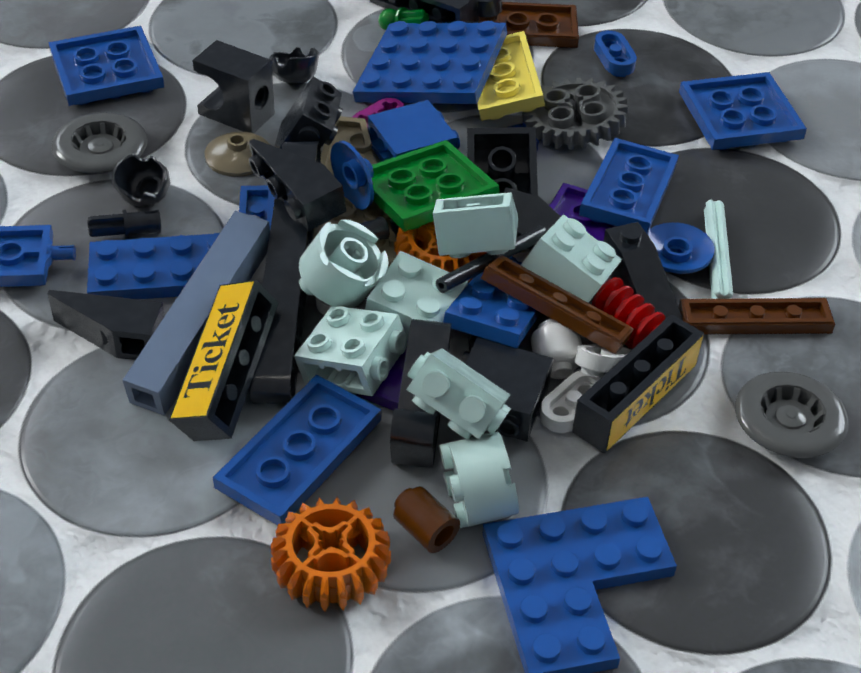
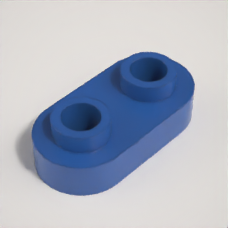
(615, 53)

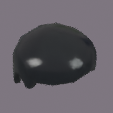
(294, 67)
(141, 180)

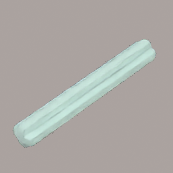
(720, 265)

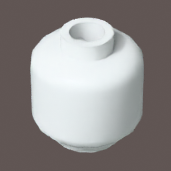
(558, 343)

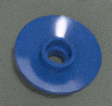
(353, 174)
(682, 247)

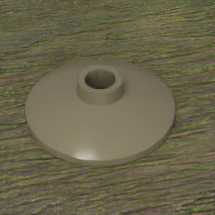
(231, 153)

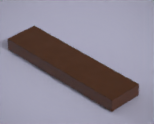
(558, 304)
(758, 315)

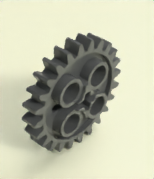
(598, 110)

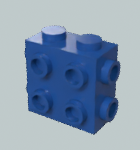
(408, 129)

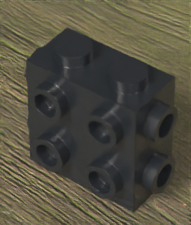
(312, 115)
(520, 374)

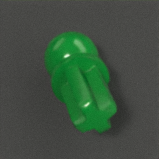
(402, 14)

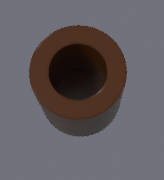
(425, 519)

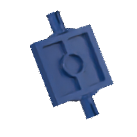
(28, 254)

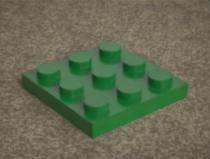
(413, 181)

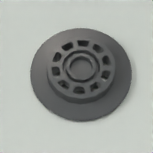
(98, 142)
(789, 421)

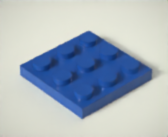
(105, 65)
(742, 111)

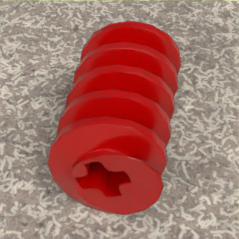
(629, 308)

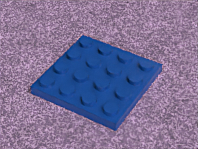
(432, 62)

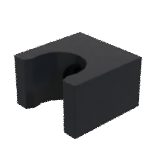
(244, 88)

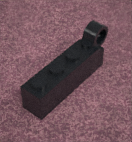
(448, 10)

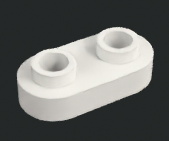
(597, 360)
(560, 404)

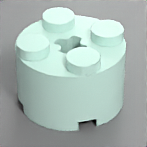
(342, 264)
(479, 479)

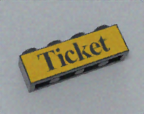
(224, 361)
(637, 383)

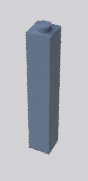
(165, 359)

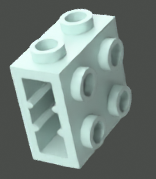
(353, 348)
(458, 393)

